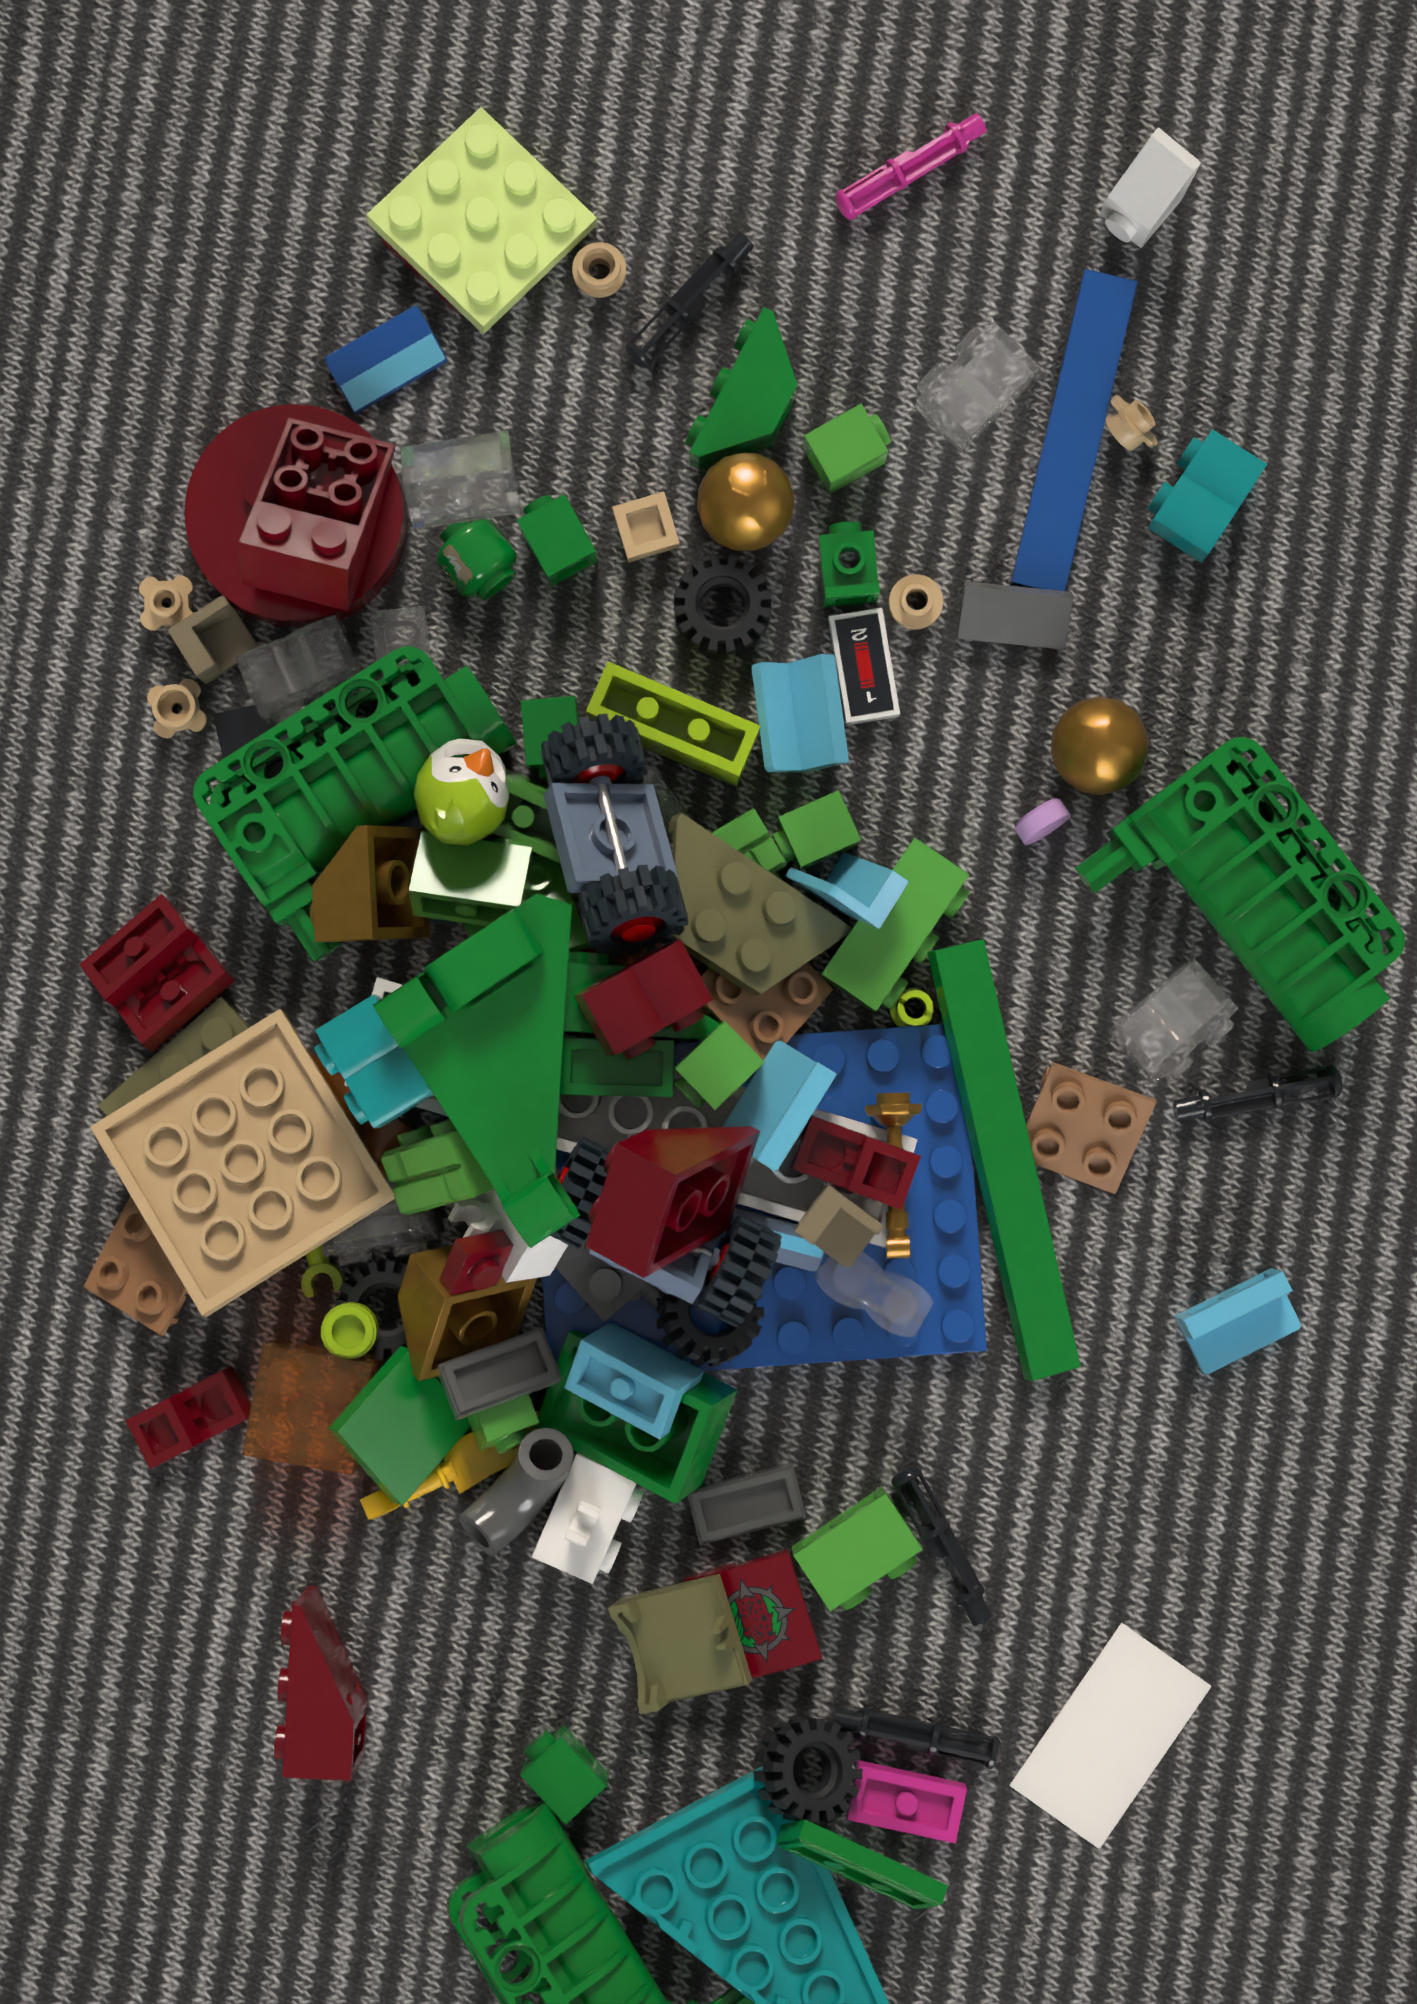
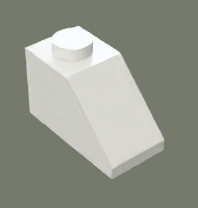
(1149, 189)

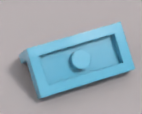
(800, 714)
(855, 889)
(780, 1101)
(1239, 1320)
(631, 1378)

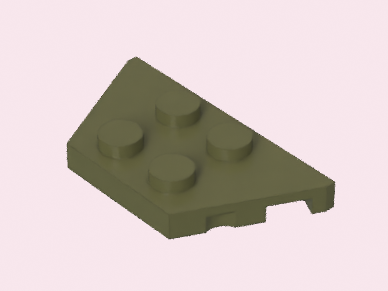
(743, 915)

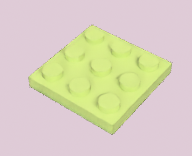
(481, 220)

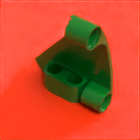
(490, 1048)

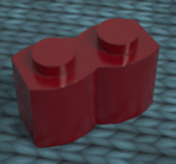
(644, 999)

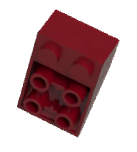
(315, 514)
(322, 1695)

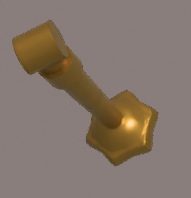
(893, 1112)

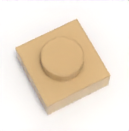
(646, 527)

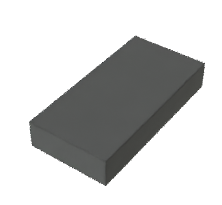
(1014, 615)
(498, 1373)
(746, 1503)

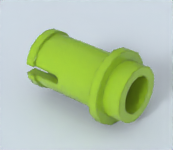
(898, 1012)

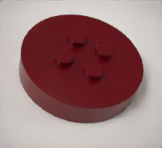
(223, 497)

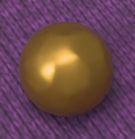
(745, 501)
(1099, 745)

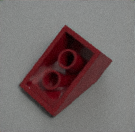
(668, 1194)

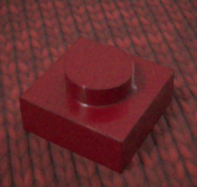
(476, 1262)

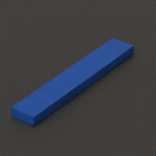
(1073, 431)

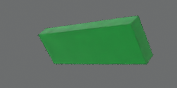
(861, 1864)

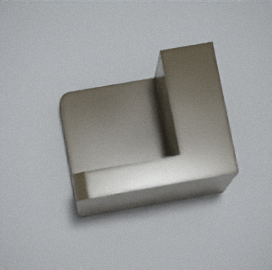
(212, 639)
(838, 1226)

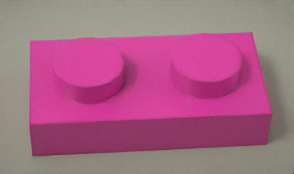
(907, 1802)

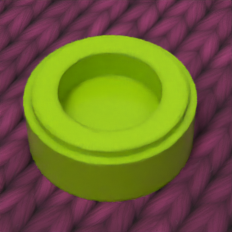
(349, 1330)

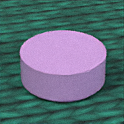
(1042, 821)

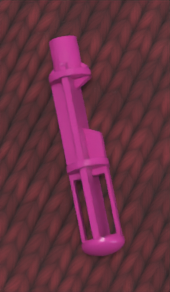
(908, 167)

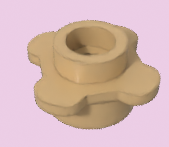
(1131, 424)
(155, 592)
(166, 697)

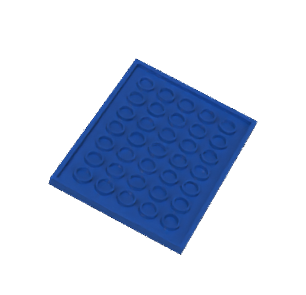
(944, 1259)

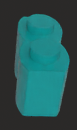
(1206, 495)
(373, 1065)

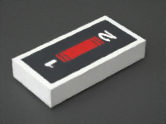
(864, 666)

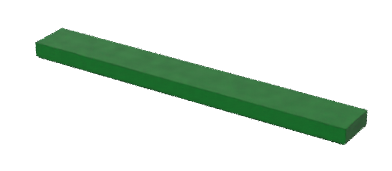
(1004, 1159)

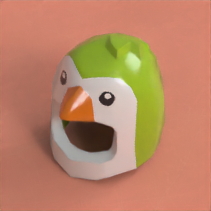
(462, 796)

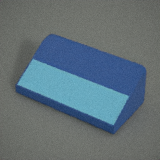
(385, 359)

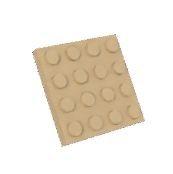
(243, 1162)

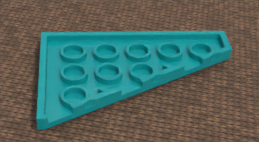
(742, 1901)

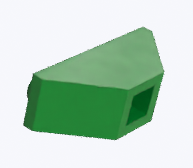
(749, 397)

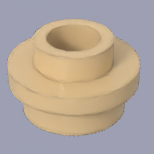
(596, 254)
(913, 618)

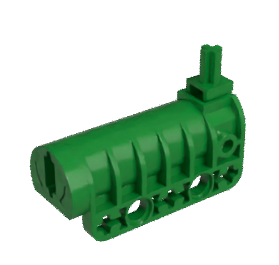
(355, 779)
(1258, 890)
(553, 1918)

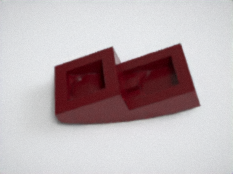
(856, 1162)
(190, 1417)

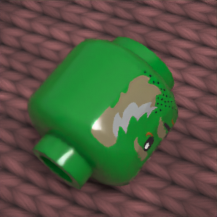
(476, 558)

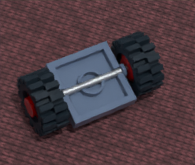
(612, 836)
(716, 1279)

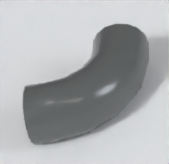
(519, 1491)

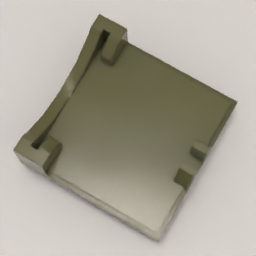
(682, 1641)

